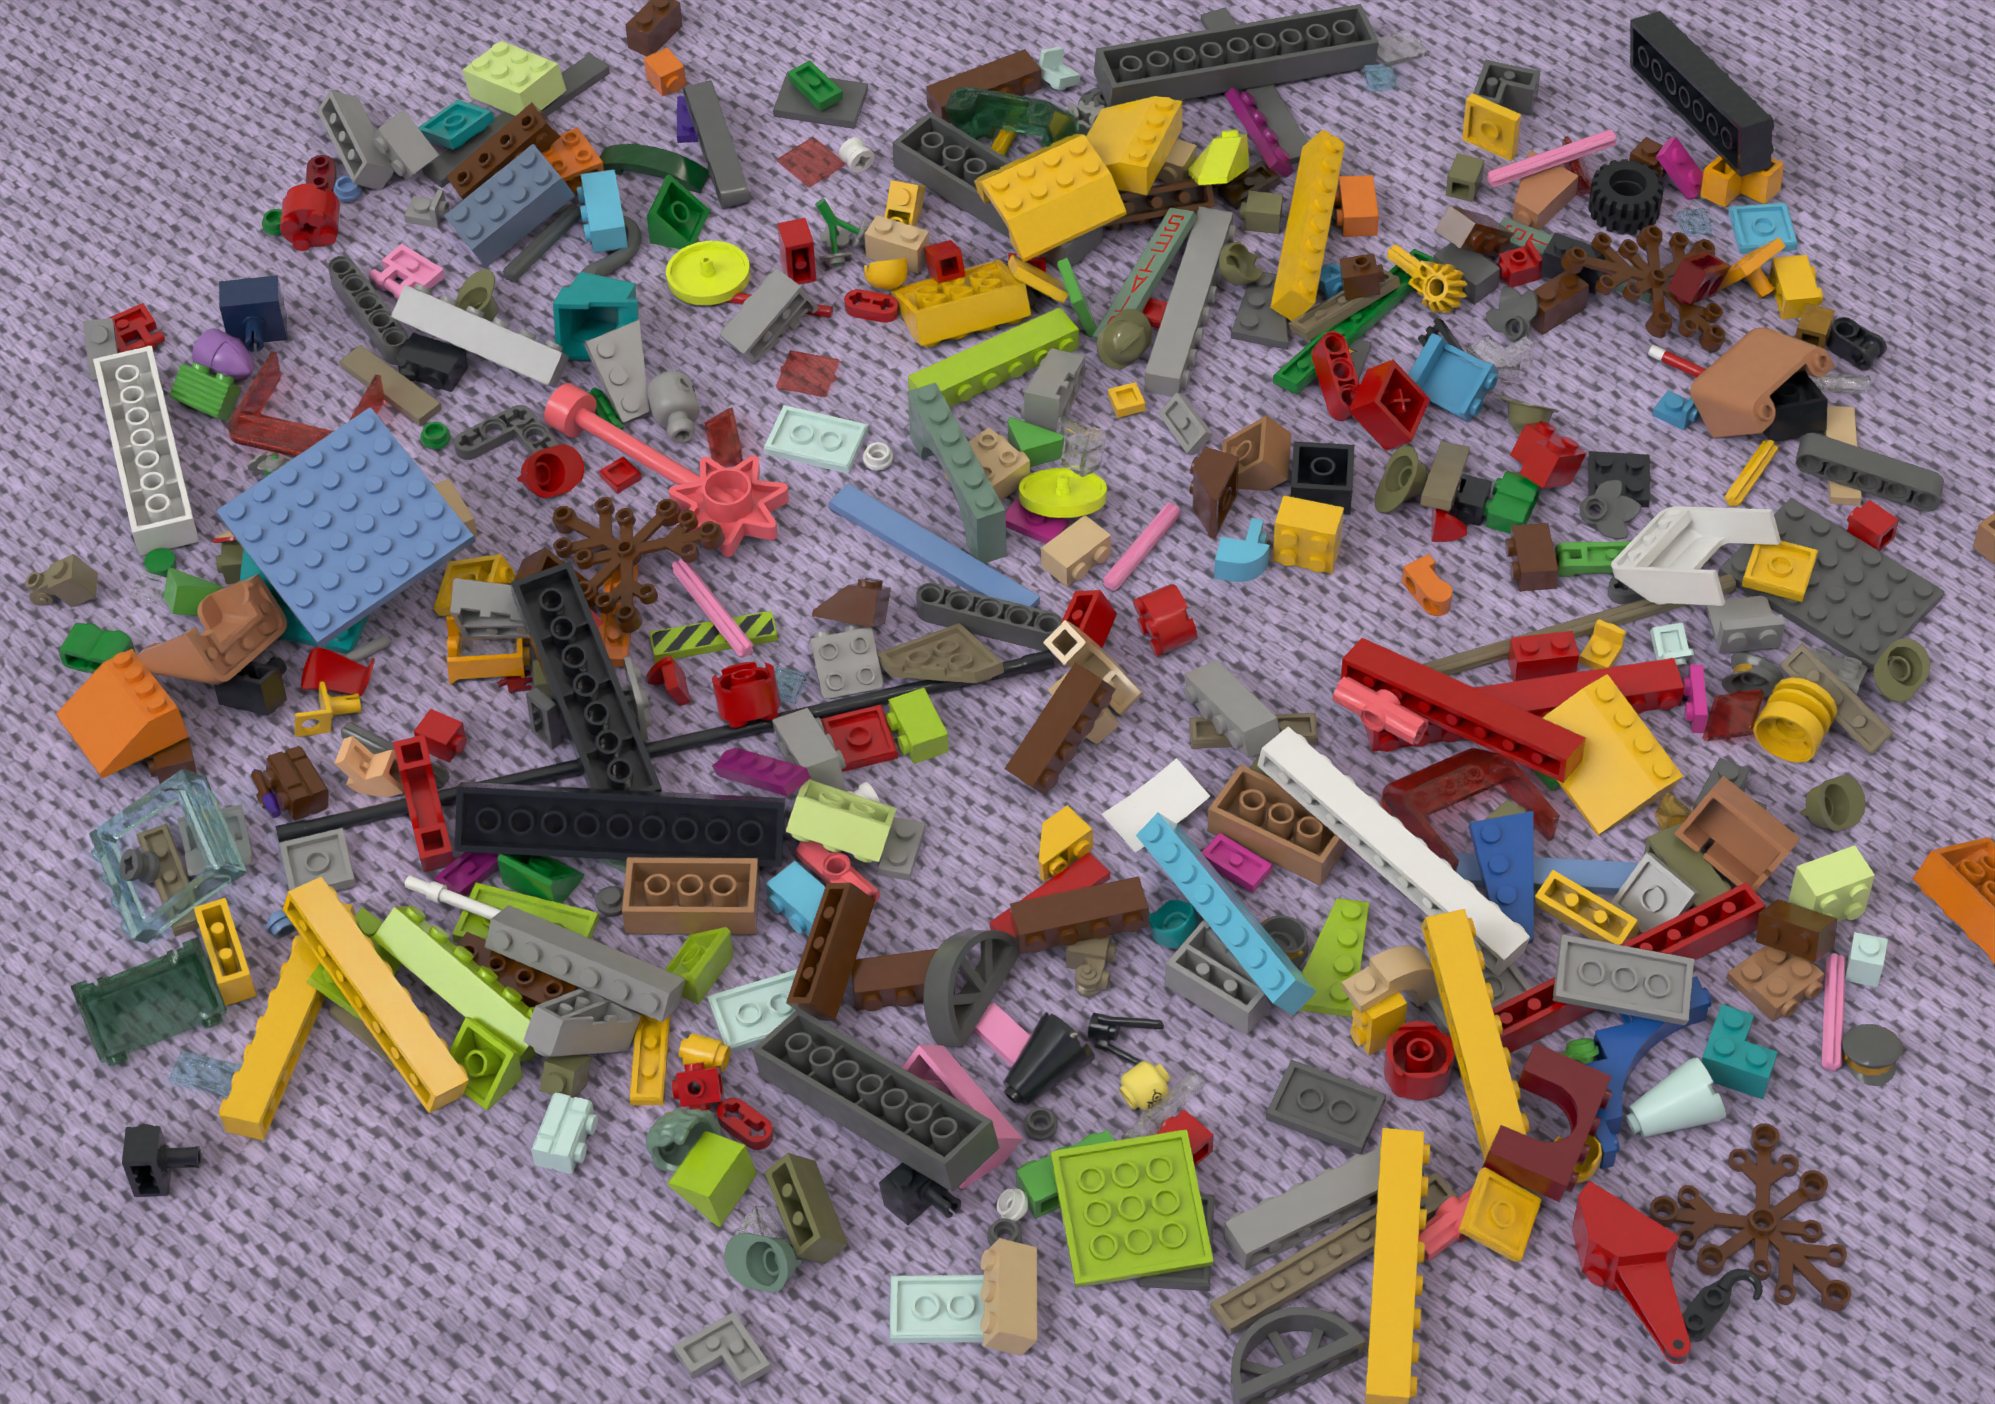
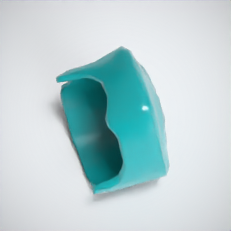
(1173, 923)

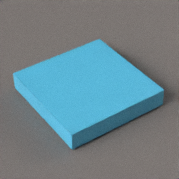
(1760, 224)

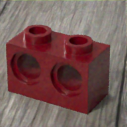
(1698, 278)

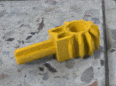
(1428, 279)

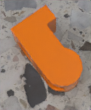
(1426, 587)

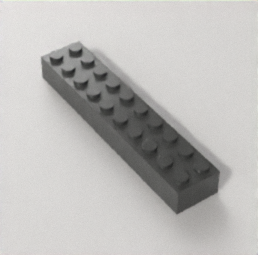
(1237, 56)

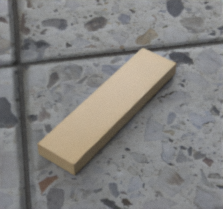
(1842, 427)

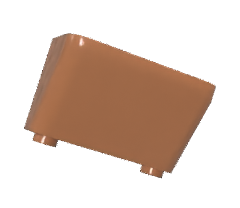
(1738, 385)
(238, 627)

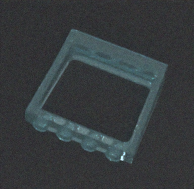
(211, 835)

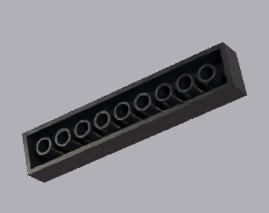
(617, 823)

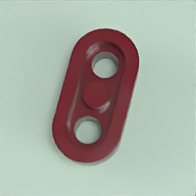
(321, 172)

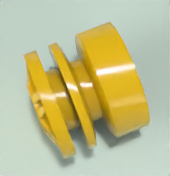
(1795, 720)

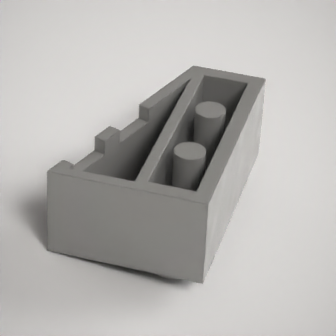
(767, 315)
(1053, 389)
(485, 610)
(805, 744)
(1215, 980)
(580, 1025)

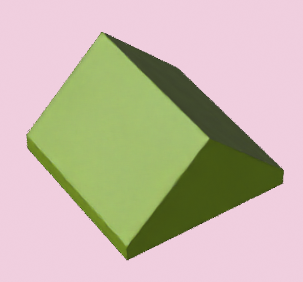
(702, 961)
(488, 1062)
(714, 1176)

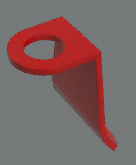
(337, 672)

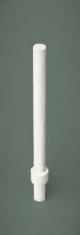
(438, 893)

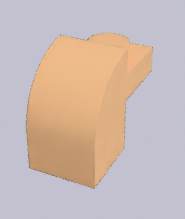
(367, 771)

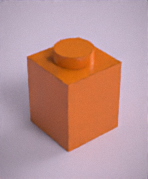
(664, 72)

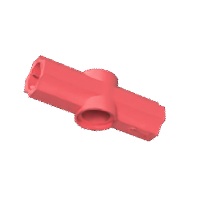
(1380, 710)
(833, 867)
(1444, 1226)

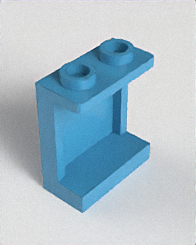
(1453, 378)

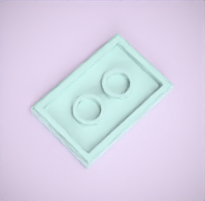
(816, 439)
(752, 1010)
(936, 1309)

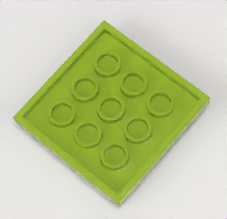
(1131, 1208)

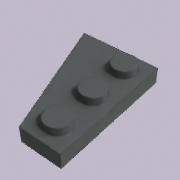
(1256, 319)

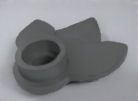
(1513, 310)
(1614, 509)

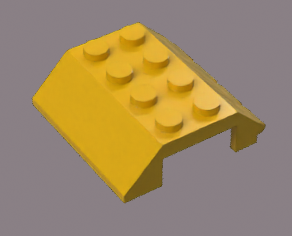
(1052, 195)

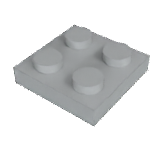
(318, 856)
(1654, 893)

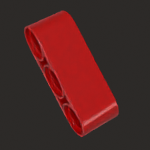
(1330, 359)

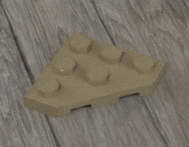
(942, 656)

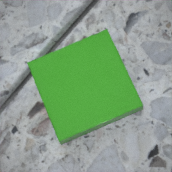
(1077, 297)

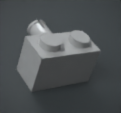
(404, 145)

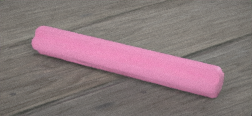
(1141, 546)
(1833, 1012)

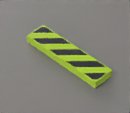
(706, 638)

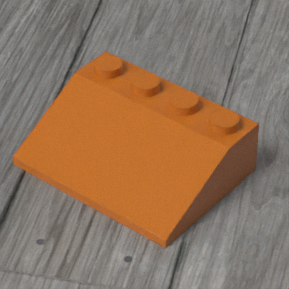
(121, 715)
(1964, 886)

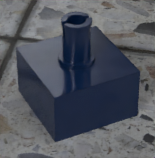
(253, 310)

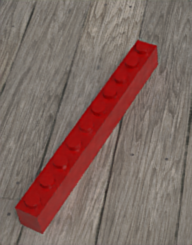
(1643, 685)
(1687, 935)

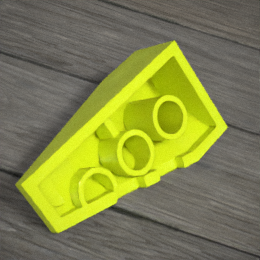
(1222, 159)

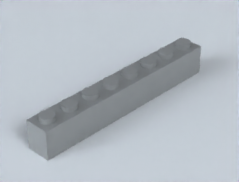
(1189, 303)

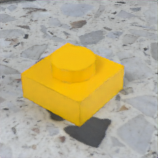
(1126, 400)

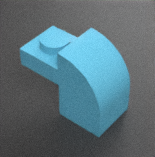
(1243, 559)

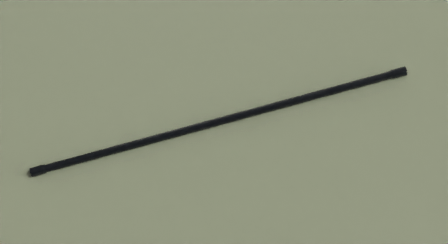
(1026, 664)

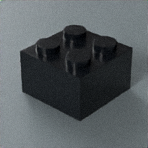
(1323, 473)

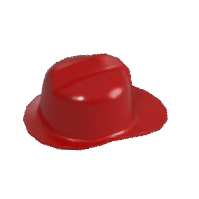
(552, 471)

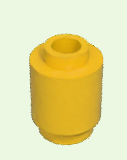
(706, 1050)

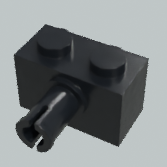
(255, 688)
(150, 1160)
(911, 1193)

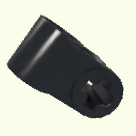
(1853, 343)

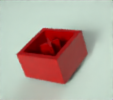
(1389, 405)

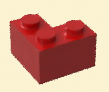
(1547, 456)

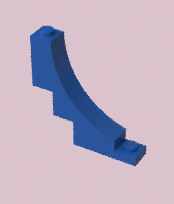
(1620, 1052)

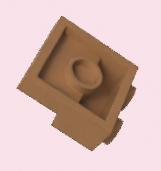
(1776, 981)

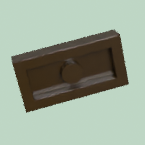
(1256, 178)

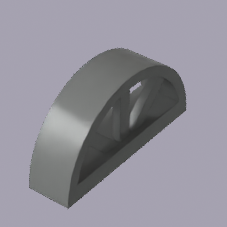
(955, 1016)
(1294, 1373)

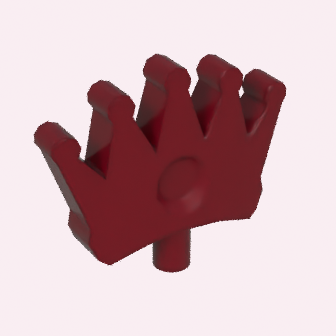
(516, 683)

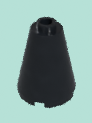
(1046, 1060)

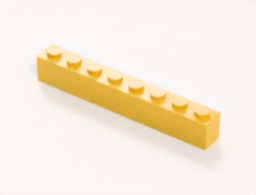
(1308, 225)
(376, 994)
(1473, 1026)
(276, 1046)
(1395, 1267)

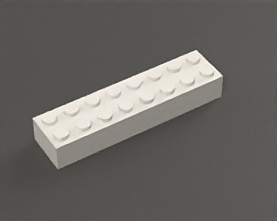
(145, 450)

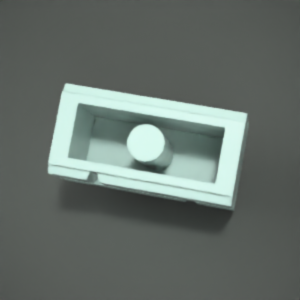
(563, 1133)

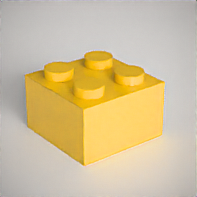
(1307, 534)

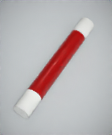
(1675, 361)

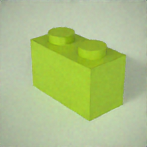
(917, 725)

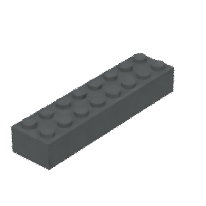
(948, 165)
(876, 1099)

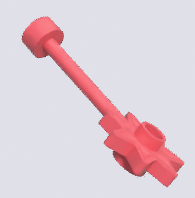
(720, 494)

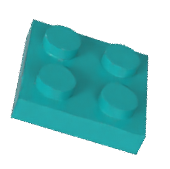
(456, 124)

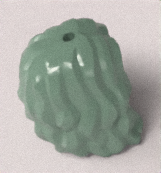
(676, 1134)

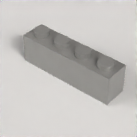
(352, 137)
(1230, 707)

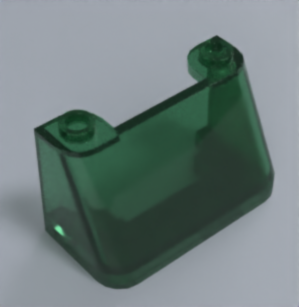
(982, 111)
(150, 1002)

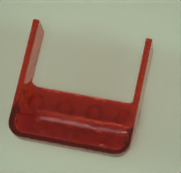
(278, 435)
(1458, 779)

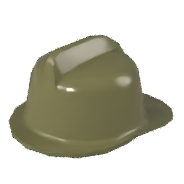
(478, 293)
(1124, 339)
(1523, 413)
(1402, 480)
(1901, 669)
(1835, 803)

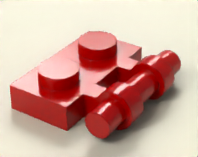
(133, 324)

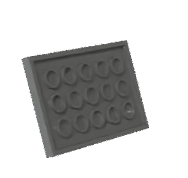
(1855, 593)

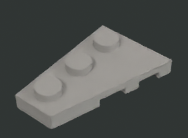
(622, 370)

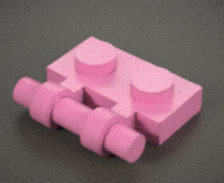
(409, 267)

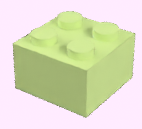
(1834, 884)

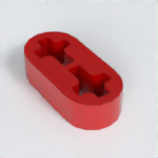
(871, 305)
(741, 1129)

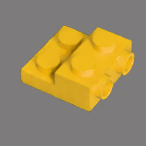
(485, 569)

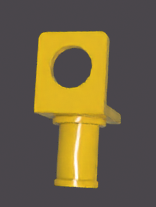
(329, 707)

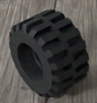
(1625, 196)

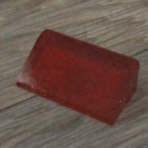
(1579, 168)
(724, 439)

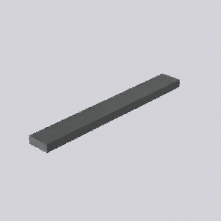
(576, 80)
(1267, 98)

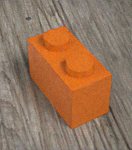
(1357, 206)

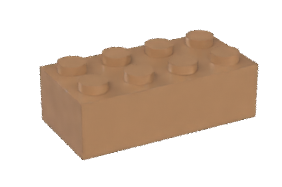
(1274, 826)
(691, 895)

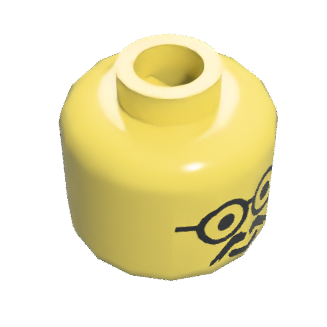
(1144, 1085)

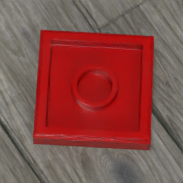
(861, 737)

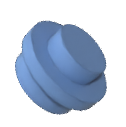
(346, 189)
(279, 925)

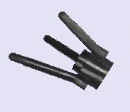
(1106, 1028)

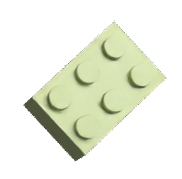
(513, 79)
(841, 821)

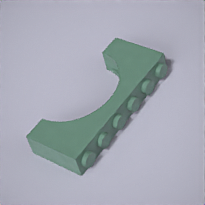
(939, 434)

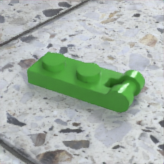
(1594, 557)

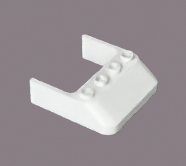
(1670, 551)

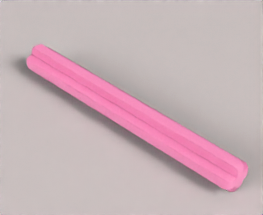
(1551, 158)
(712, 608)

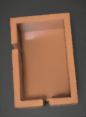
(1746, 836)

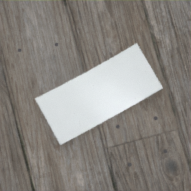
(1170, 793)

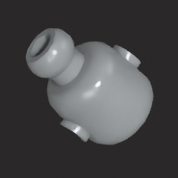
(674, 404)

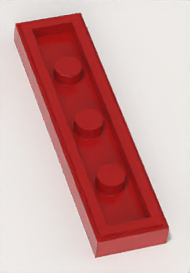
(1080, 874)

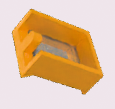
(484, 656)

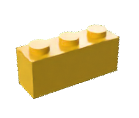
(1585, 911)
(225, 951)

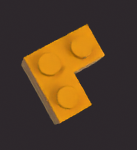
(1723, 184)

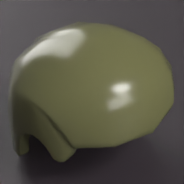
(1238, 264)

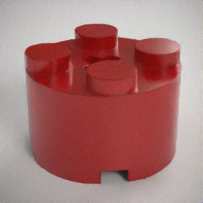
(310, 217)
(1165, 619)
(746, 693)
(1418, 1061)

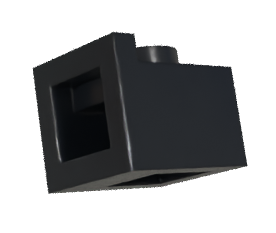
(1472, 499)

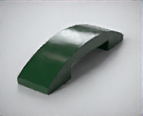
(656, 163)

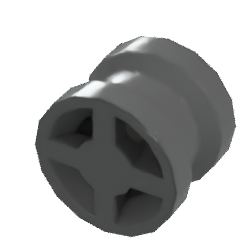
(139, 866)

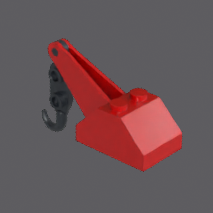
(1635, 1255)

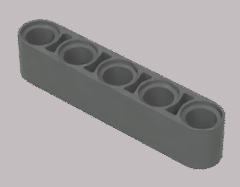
(716, 144)
(367, 307)
(1869, 472)
(986, 615)

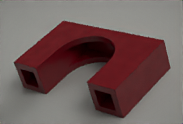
(1579, 1094)

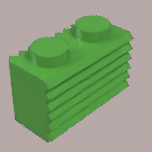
(205, 391)

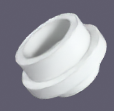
(877, 456)
(1012, 1204)

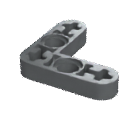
(518, 429)

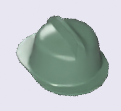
(760, 1261)

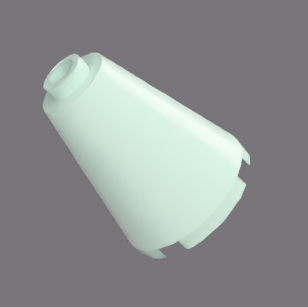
(1677, 1102)

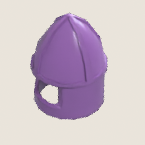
(223, 354)

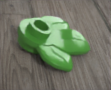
(1581, 1050)

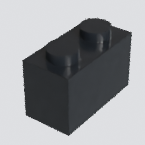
(432, 362)

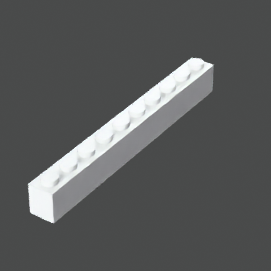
(1389, 845)

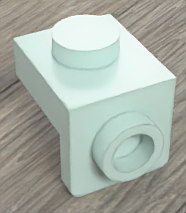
(1054, 71)
(1671, 642)

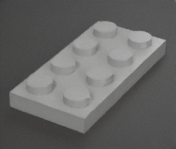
(1623, 979)

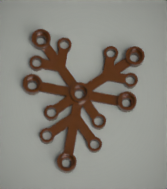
(1652, 280)
(628, 551)
(1790, 1253)

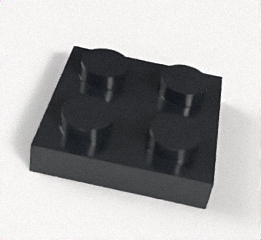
(1629, 468)

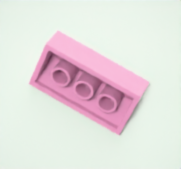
(942, 1071)

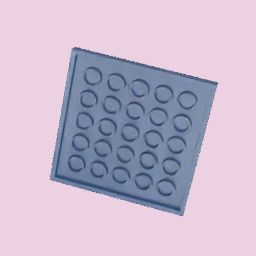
(345, 526)

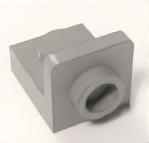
(427, 211)

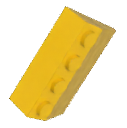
(1136, 140)
(963, 305)
(1621, 758)

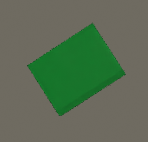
(675, 216)
(538, 876)

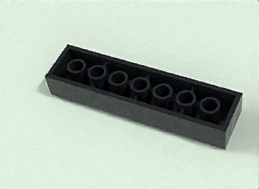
(1701, 93)
(583, 681)

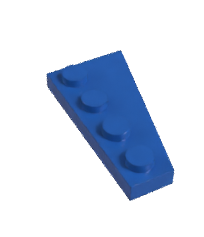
(1506, 865)

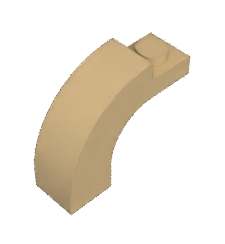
(1073, 646)
(1392, 972)

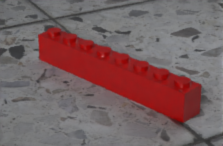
(1467, 710)

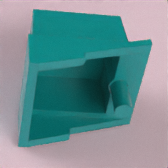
(590, 309)

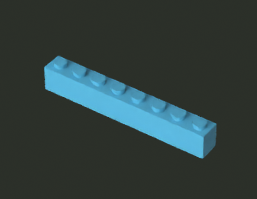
(1226, 914)

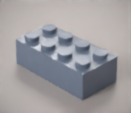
(509, 205)

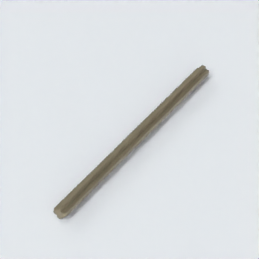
(1580, 627)

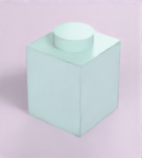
(1866, 959)

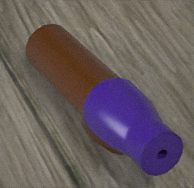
(265, 795)

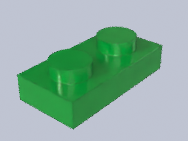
(815, 85)

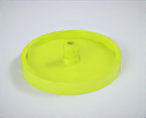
(708, 272)
(1062, 493)

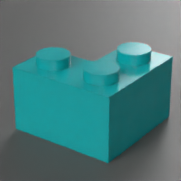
(1735, 1061)

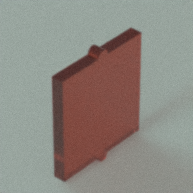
(810, 162)
(807, 373)
(1733, 715)

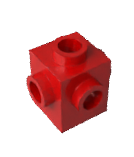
(709, 1080)

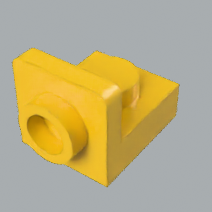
(1603, 646)

